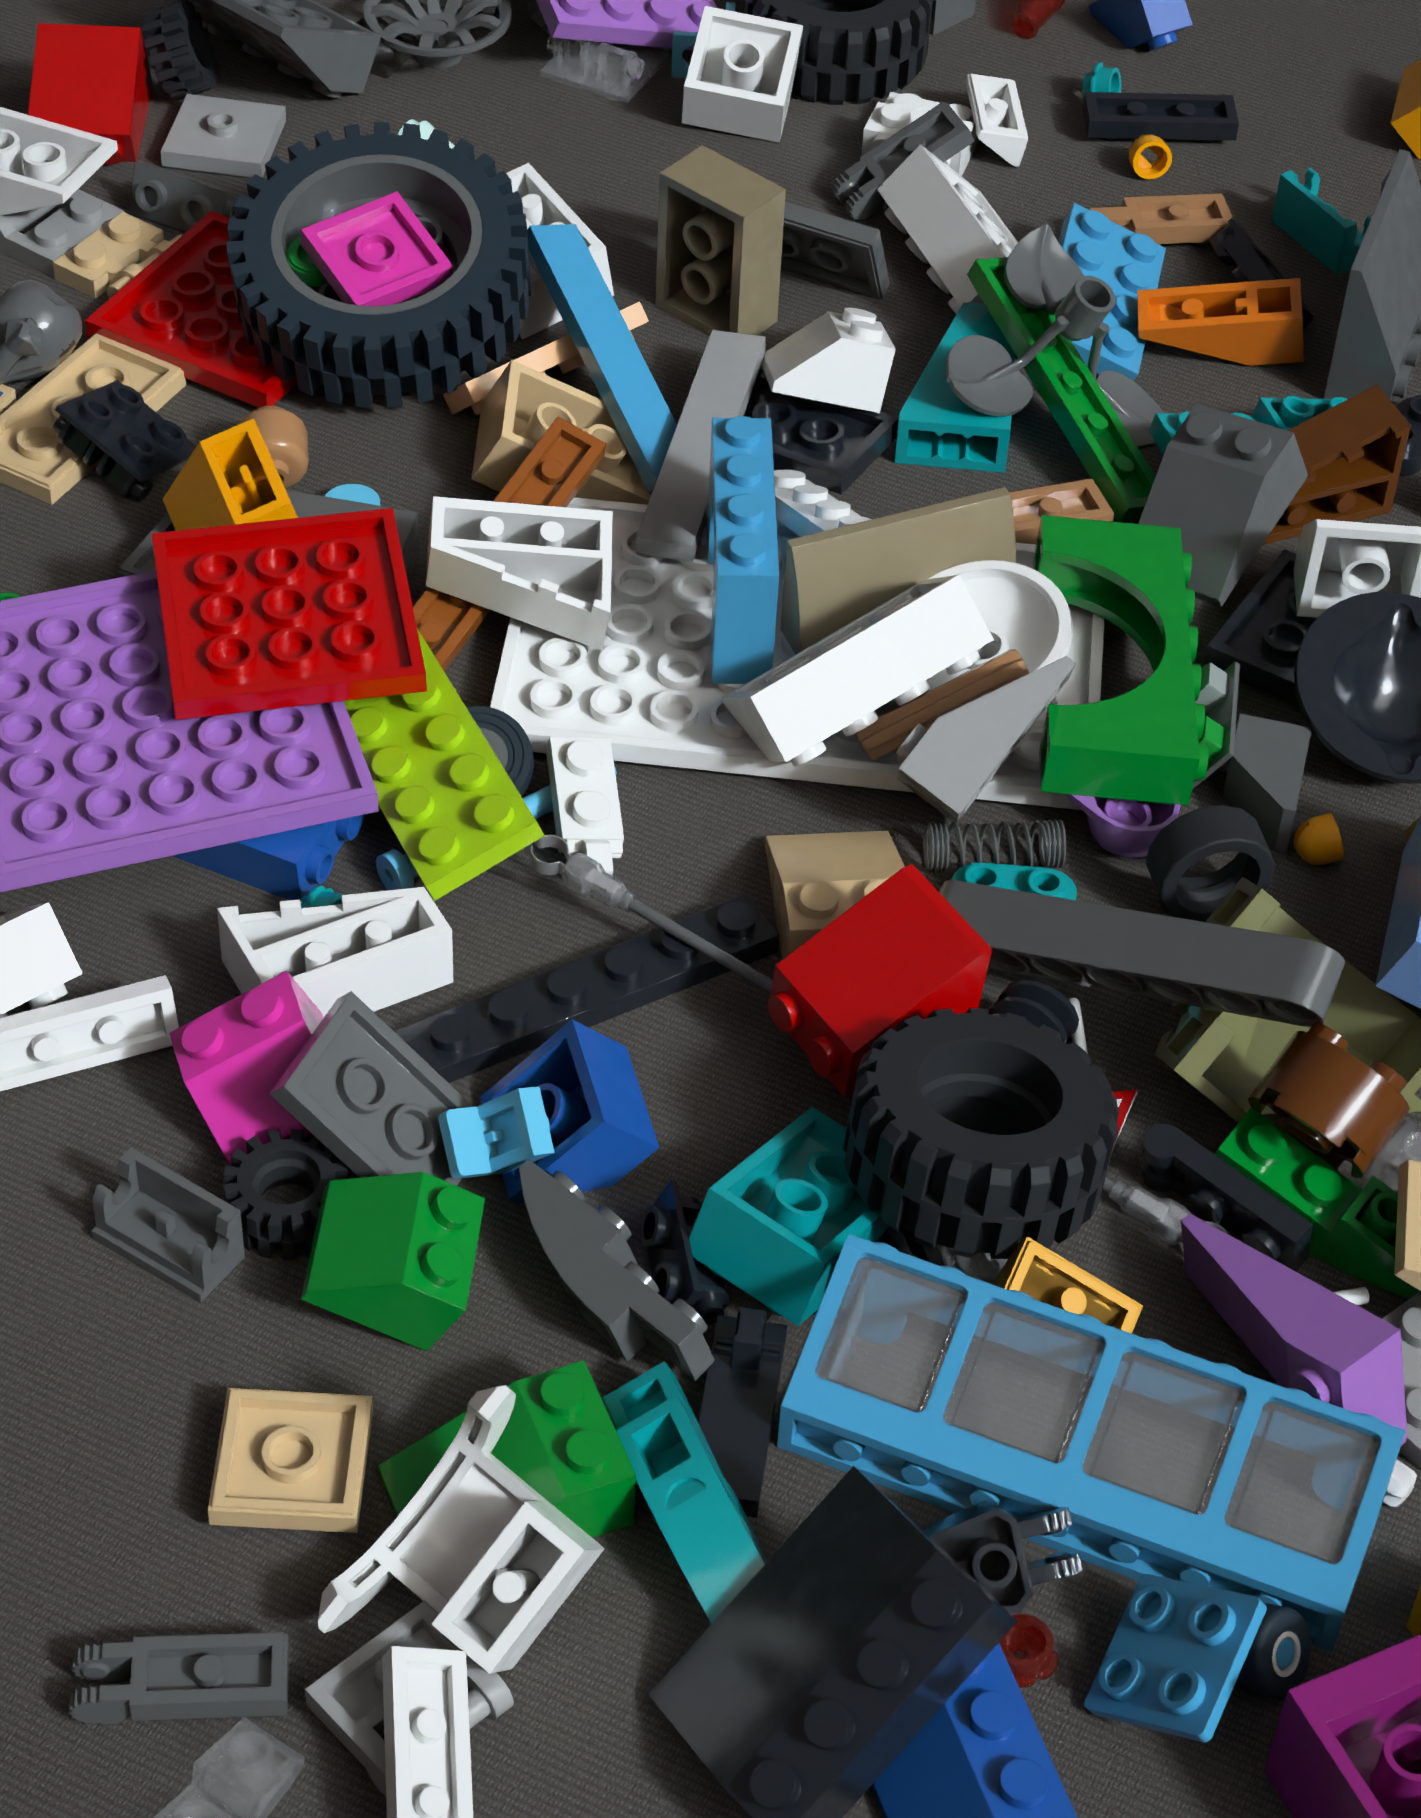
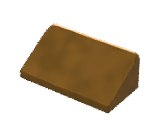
(1065, 1286)

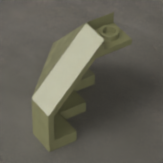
(1232, 1052)

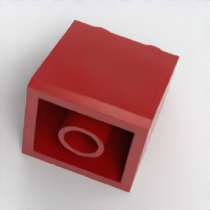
(93, 82)
(873, 968)

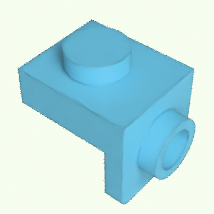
(496, 1134)

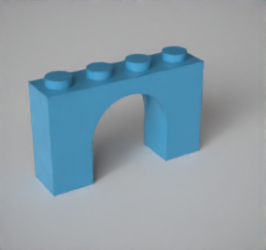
(742, 549)

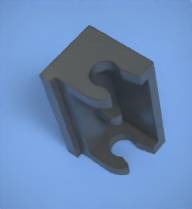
(168, 1226)

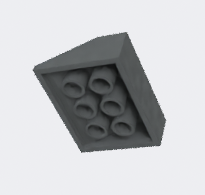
(299, 36)
(1382, 302)

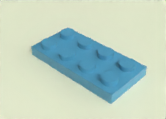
(1126, 264)

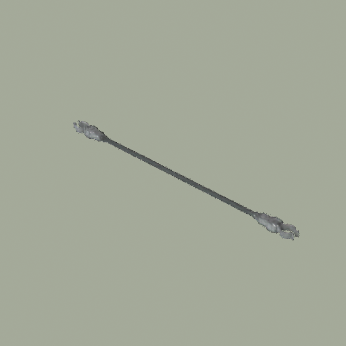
(589, 879)

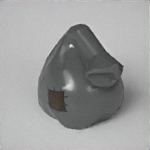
(35, 331)

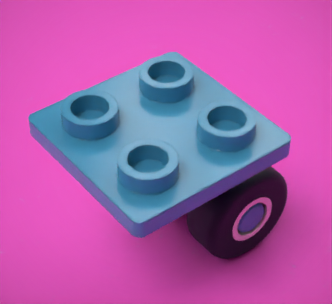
(1185, 1651)

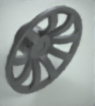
(438, 33)

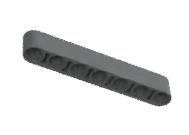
(1151, 954)

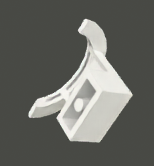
(474, 1548)

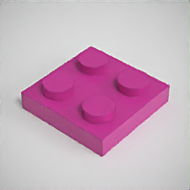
(377, 253)

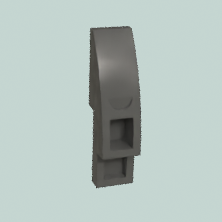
(604, 1278)

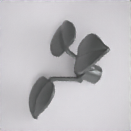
(1040, 277)

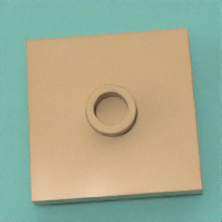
(291, 1460)

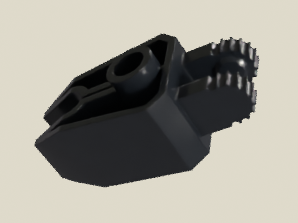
(992, 1553)

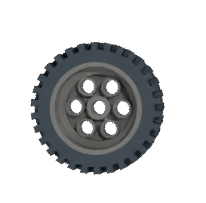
(392, 345)

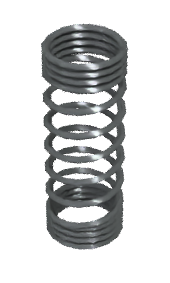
(1051, 843)

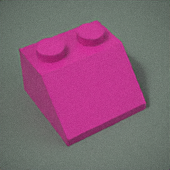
(238, 1057)

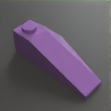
(1298, 1327)

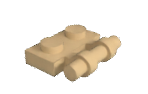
(111, 256)

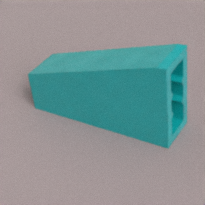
(937, 425)

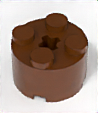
(1332, 1099)

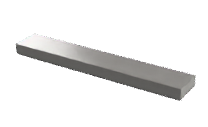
(680, 496)

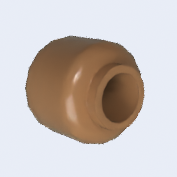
(285, 439)

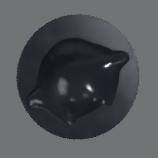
(1363, 683)

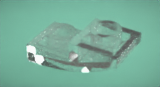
(238, 1777)

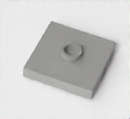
(223, 136)

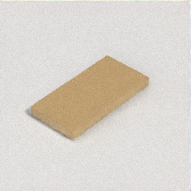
(29, 446)

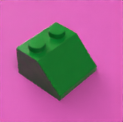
(395, 1254)

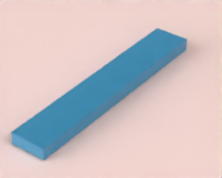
(605, 345)

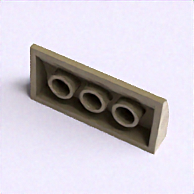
(860, 566)

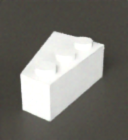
(546, 207)
(526, 563)
(371, 944)

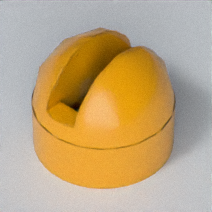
(1142, 165)
(1319, 840)

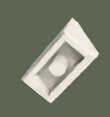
(998, 116)

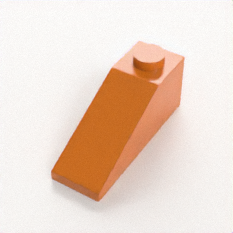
(1228, 321)

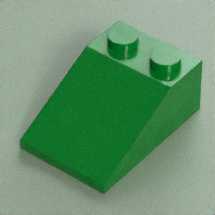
(553, 1441)

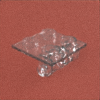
(603, 67)

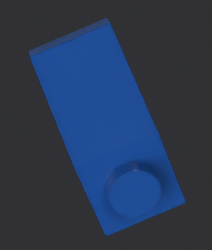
(1143, 20)

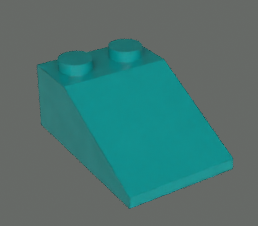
(785, 1218)

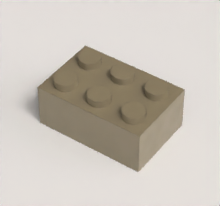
(719, 244)

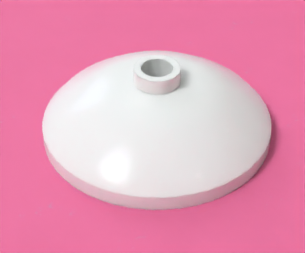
(1019, 610)

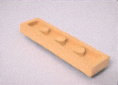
(560, 352)

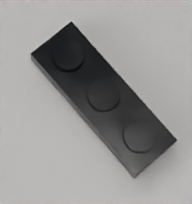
(1163, 115)

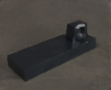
(742, 1399)

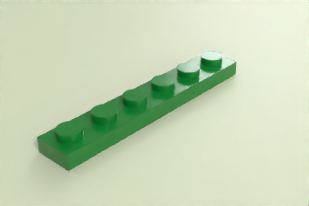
(1070, 395)

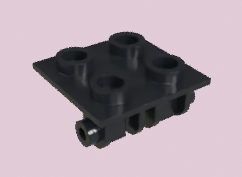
(126, 433)

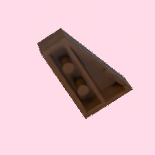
(1350, 463)

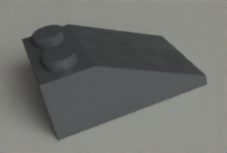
(1226, 491)

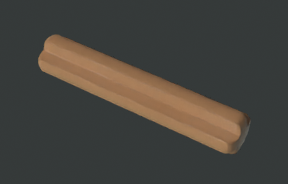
(896, 725)

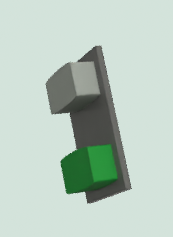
(1220, 699)

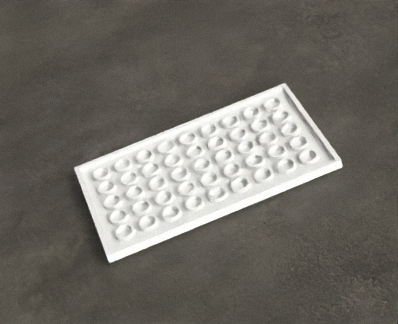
(657, 692)

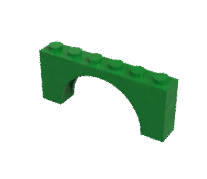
(1149, 737)

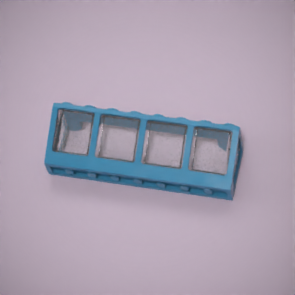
(1041, 1408)

